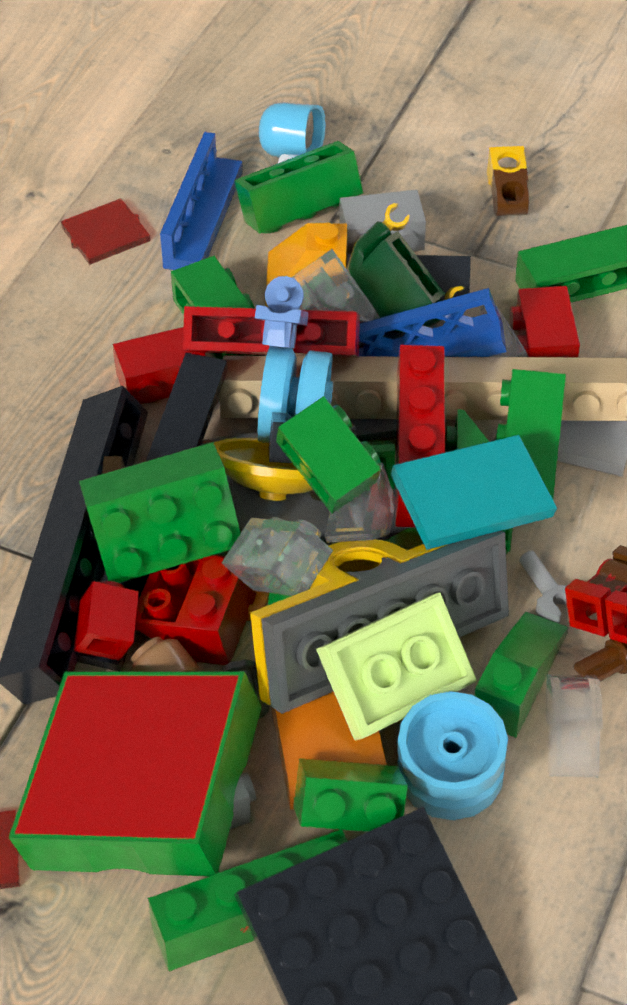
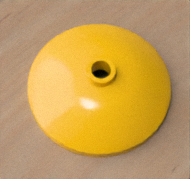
(249, 465)

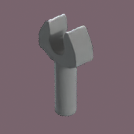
(551, 591)

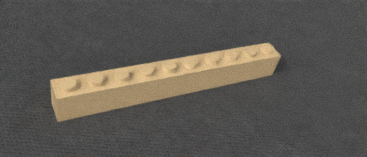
(369, 386)

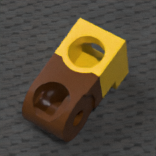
(508, 183)

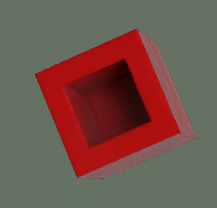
(106, 620)

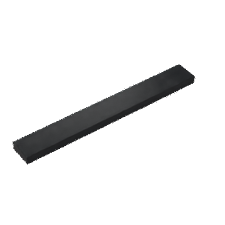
(180, 429)

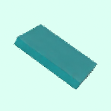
(473, 491)

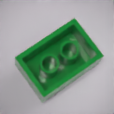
(161, 512)

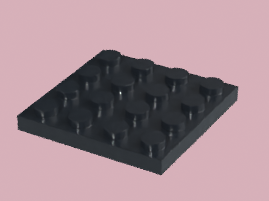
(375, 925)

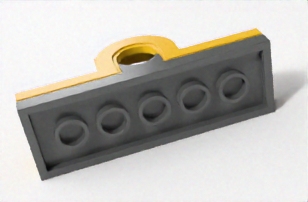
(340, 601)

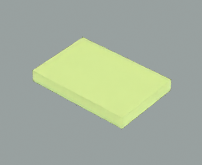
(395, 665)

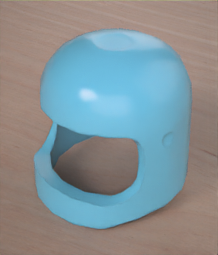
(284, 128)

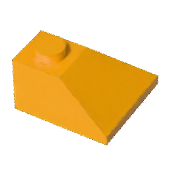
(305, 247)

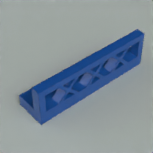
(199, 206)
(459, 334)

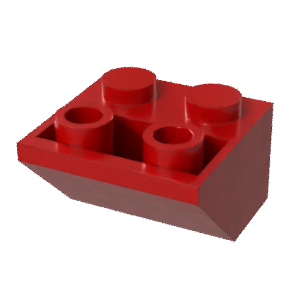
(198, 606)

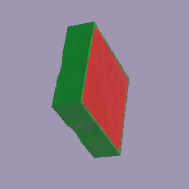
(137, 773)

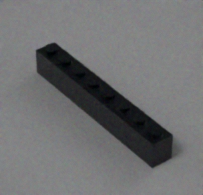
(67, 551)

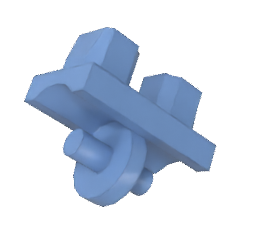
(282, 315)

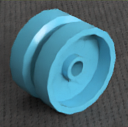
(291, 394)
(452, 755)

